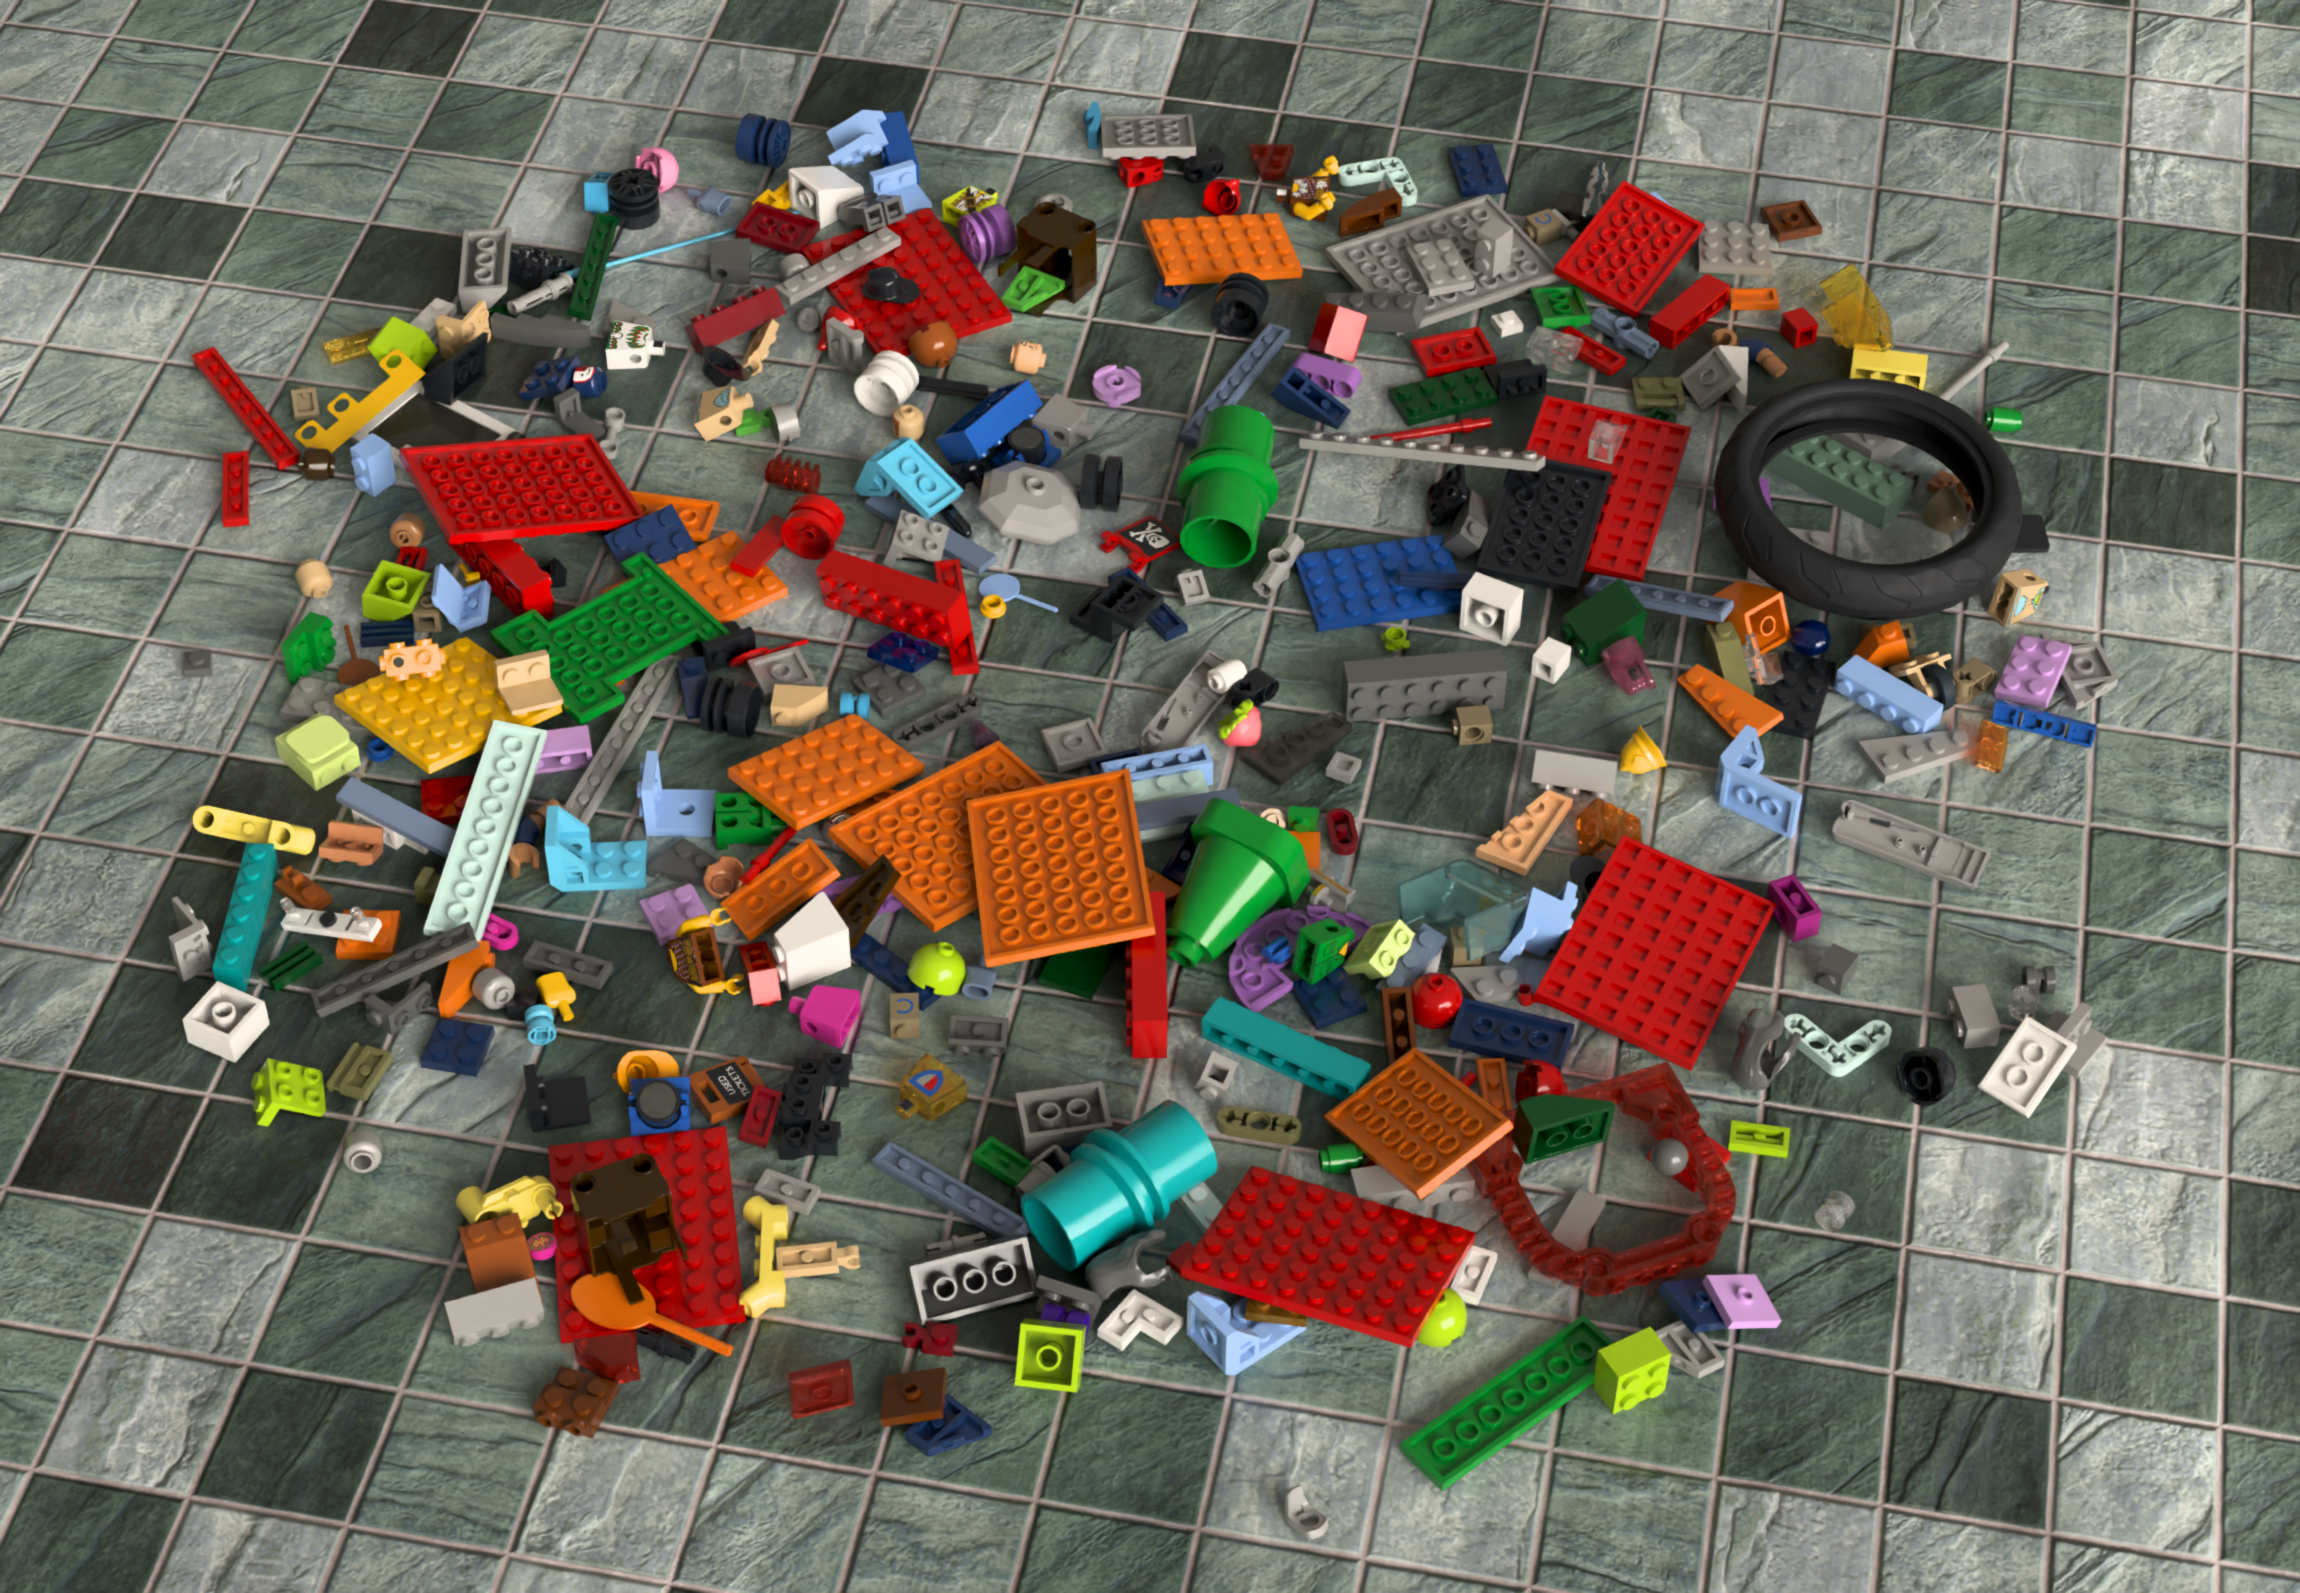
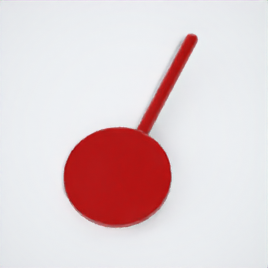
(742, 659)

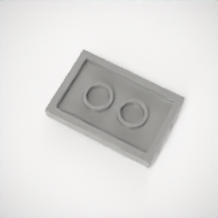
(1439, 267)

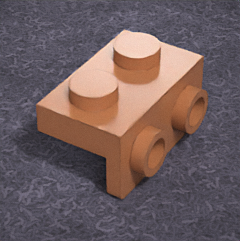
(352, 843)

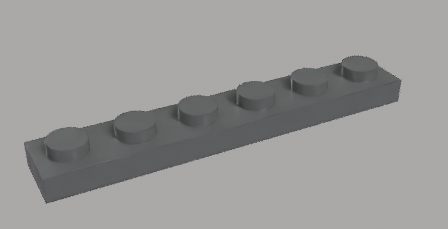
(394, 969)

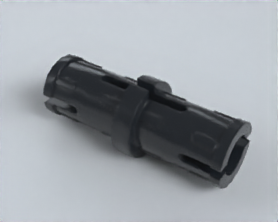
(666, 1345)

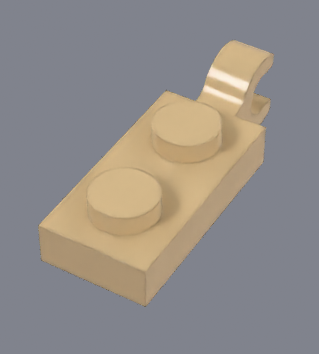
(759, 346)
(816, 1259)

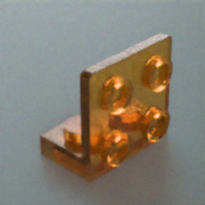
(1604, 825)

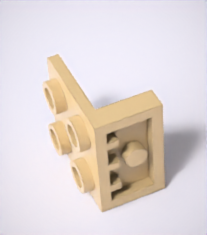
(526, 682)

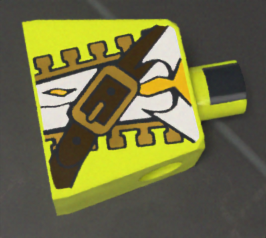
(966, 202)

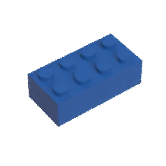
(989, 422)

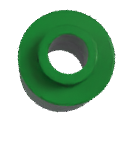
(2003, 419)
(1339, 1158)

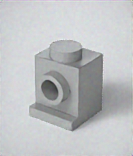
(1215, 1076)

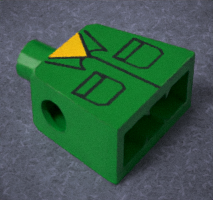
(1320, 949)

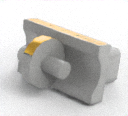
(1325, 891)

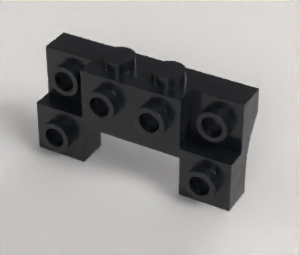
(804, 1099)

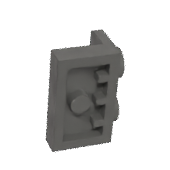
(1067, 1296)

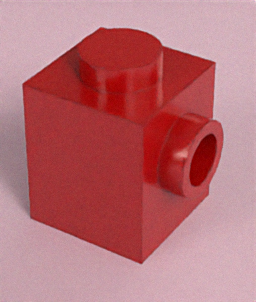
(1798, 327)

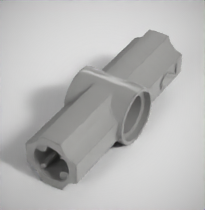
(1278, 565)

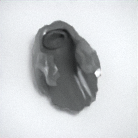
(1753, 1063)
(1118, 1266)

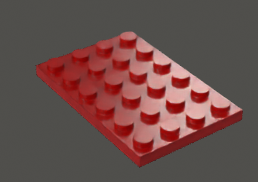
(1629, 249)

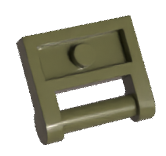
(1658, 391)

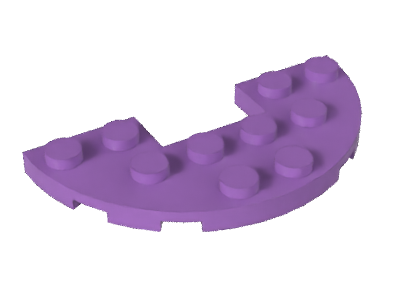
(1251, 976)

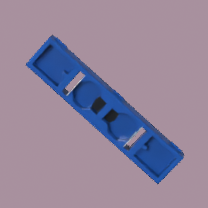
(2044, 723)

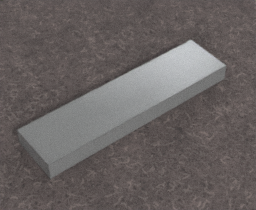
(1573, 1229)

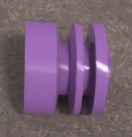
(987, 233)

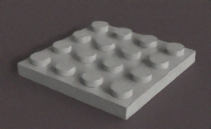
(1147, 136)

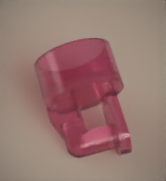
(1621, 658)

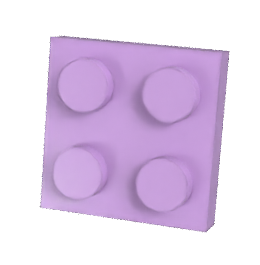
(670, 909)

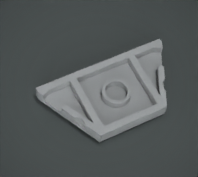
(2087, 671)

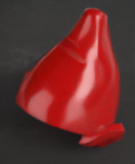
(1222, 197)
(833, 311)

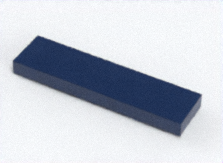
(1163, 619)

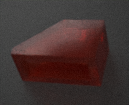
(610, 1356)

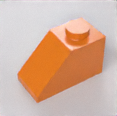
(1884, 645)

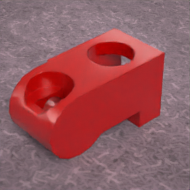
(1140, 171)

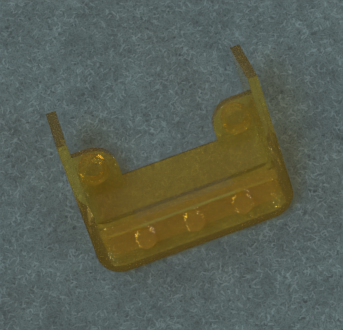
(1856, 312)

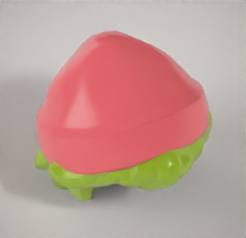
(1241, 726)

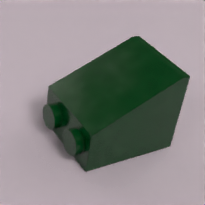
(1603, 621)

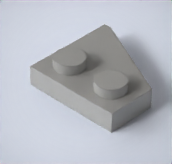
(623, 313)
(1488, 983)
(1690, 1351)

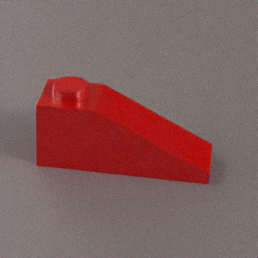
(760, 973)

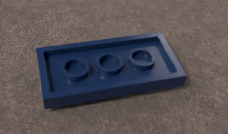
(1510, 1033)

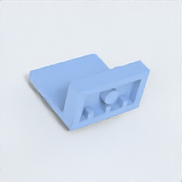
(900, 180)

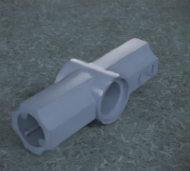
(1624, 333)

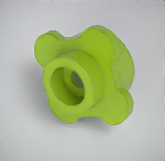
(1395, 639)

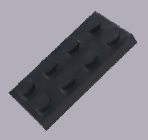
(1801, 693)

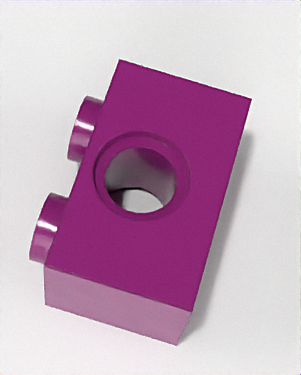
(1794, 908)

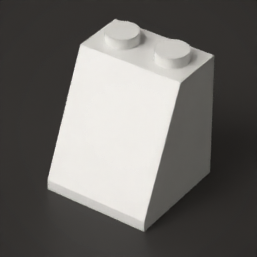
(820, 192)
(811, 944)

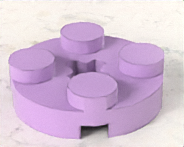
(1126, 386)

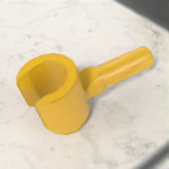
(471, 578)

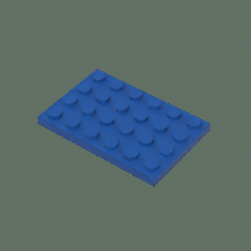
(1362, 584)

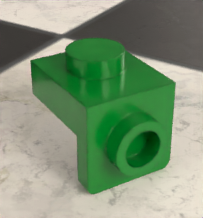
(1303, 819)

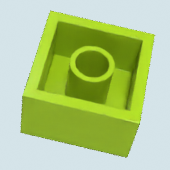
(1050, 1355)
(1631, 1370)

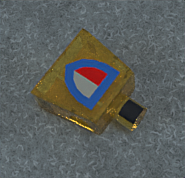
(930, 1090)

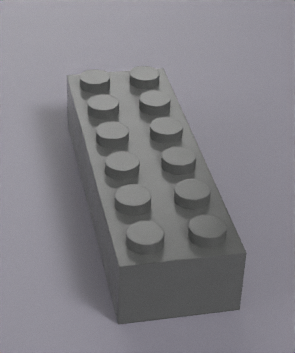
(1423, 684)

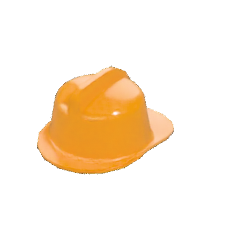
(644, 1065)

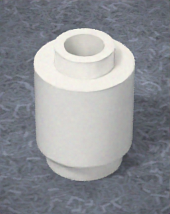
(1224, 675)

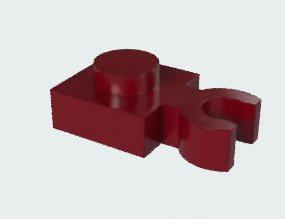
(934, 1339)

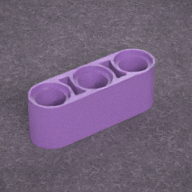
(1330, 375)

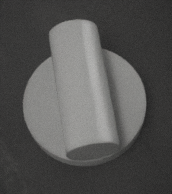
(809, 320)

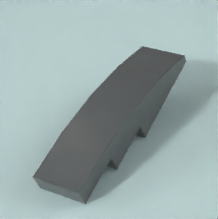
(544, 332)

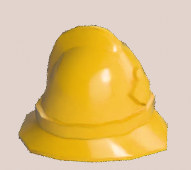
(1640, 754)

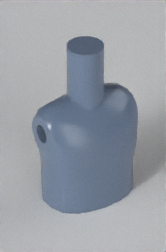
(711, 200)
(979, 980)

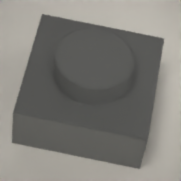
(197, 664)

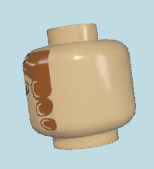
(908, 422)

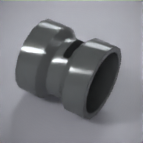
(2041, 979)

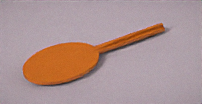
(605, 1303)

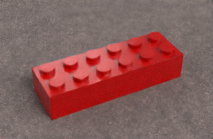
(510, 573)
(894, 599)
(1148, 988)

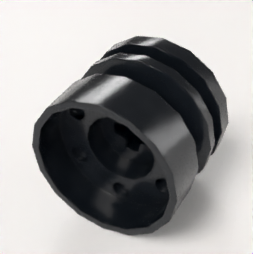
(634, 198)
(1240, 305)
(731, 707)

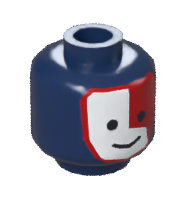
(589, 381)

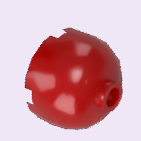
(1435, 1000)
(1539, 1079)

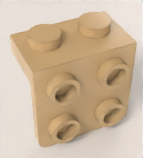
(455, 333)

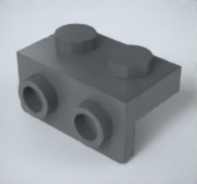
(978, 1035)

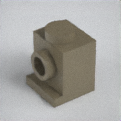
(426, 608)

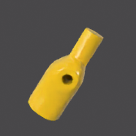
(557, 993)

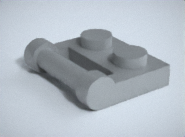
(839, 346)

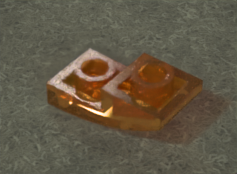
(1991, 746)

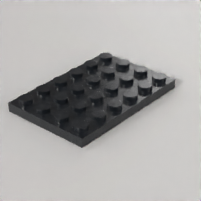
(1545, 525)

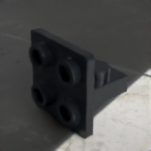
(1447, 495)

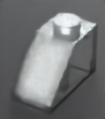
(1606, 440)

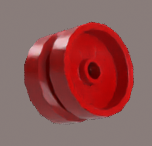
(812, 526)

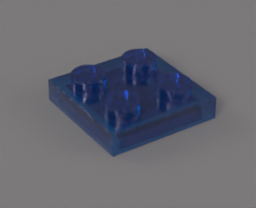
(903, 652)

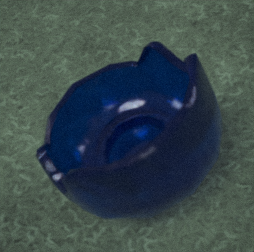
(1810, 637)

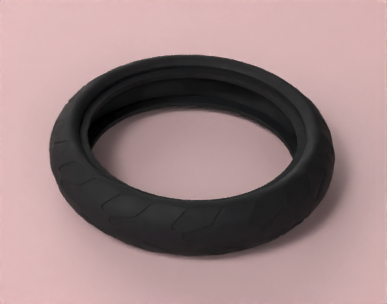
(1852, 586)

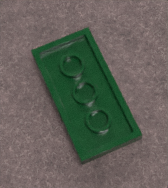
(1442, 396)

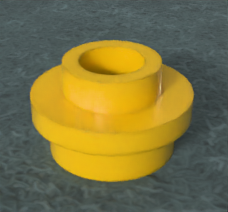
(992, 606)

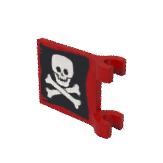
(1144, 540)

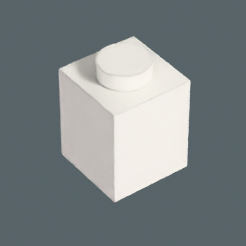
(1551, 660)

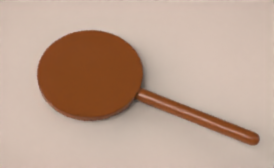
(356, 670)

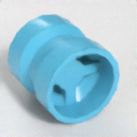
(540, 1024)

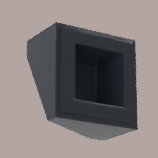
(521, 1002)

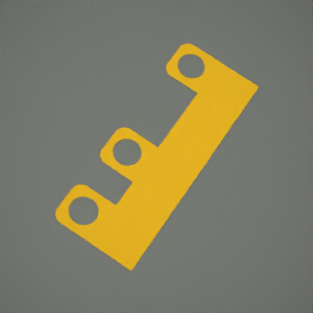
(361, 413)

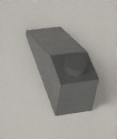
(1469, 526)

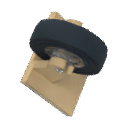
(1929, 677)

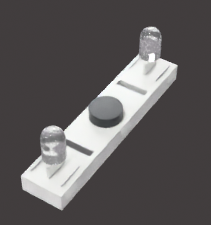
(329, 923)

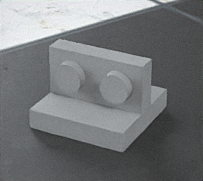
(2078, 1031)

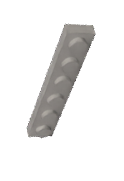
(838, 265)

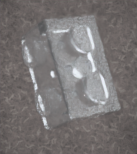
(1553, 349)
(1766, 666)

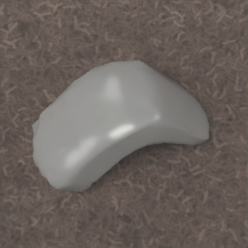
(1302, 1516)

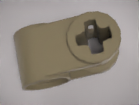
(1973, 680)

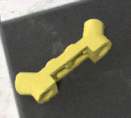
(254, 829)
(770, 1288)

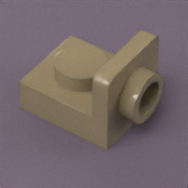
(305, 403)

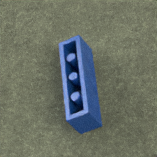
(900, 144)

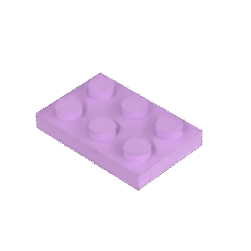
(2033, 671)

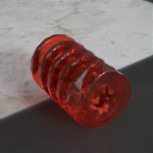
(793, 475)

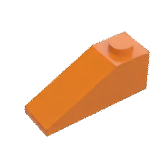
(460, 977)

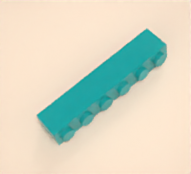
(246, 916)
(1284, 1049)

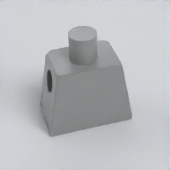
(1063, 421)

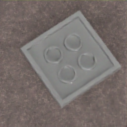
(1734, 248)

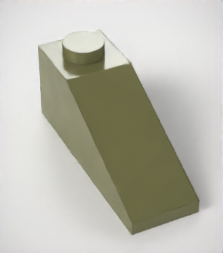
(1726, 655)

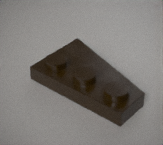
(865, 897)

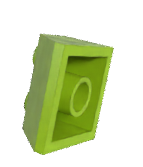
(406, 338)
(393, 591)

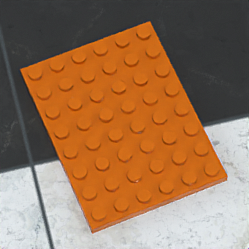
(929, 833)
(1059, 868)

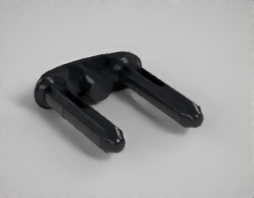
(962, 474)

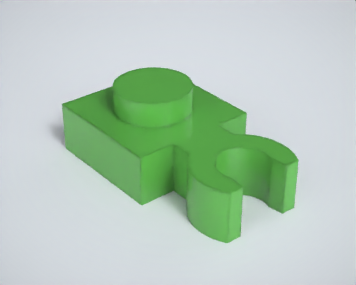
(753, 422)

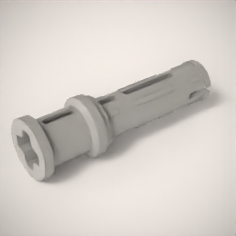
(549, 290)

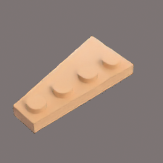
(1526, 835)

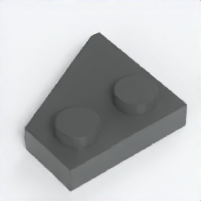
(683, 863)

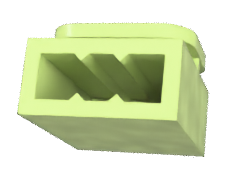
(318, 750)

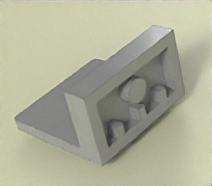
(916, 537)
(190, 944)

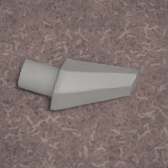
(1567, 227)

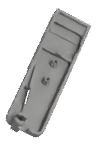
(1185, 710)
(1910, 845)

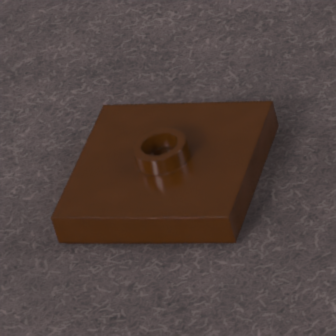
(1791, 221)
(913, 1397)

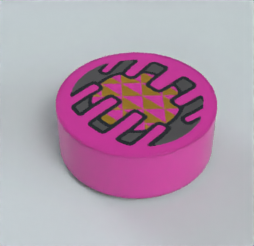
(542, 1246)

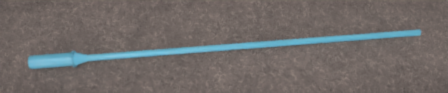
(574, 273)

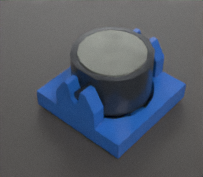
(1028, 446)
(659, 1105)

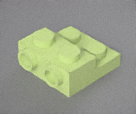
(1380, 949)

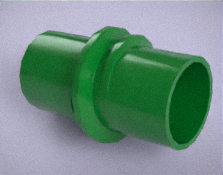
(1227, 487)

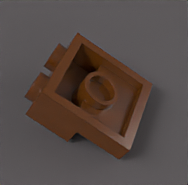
(575, 1402)

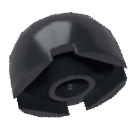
(1926, 1075)

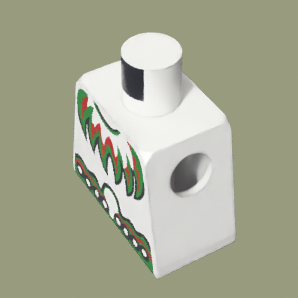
(631, 346)

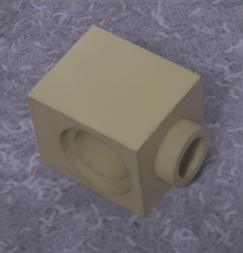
(1472, 725)

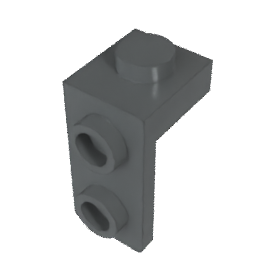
(570, 416)
(394, 1018)

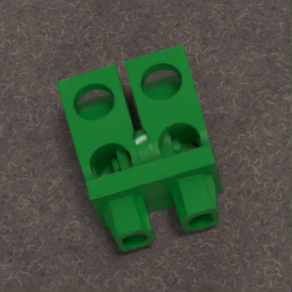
(744, 820)

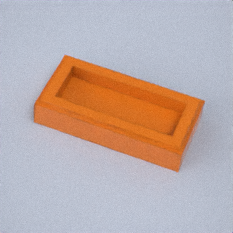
(1753, 299)

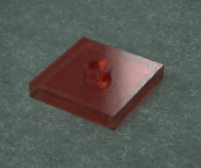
(821, 1388)

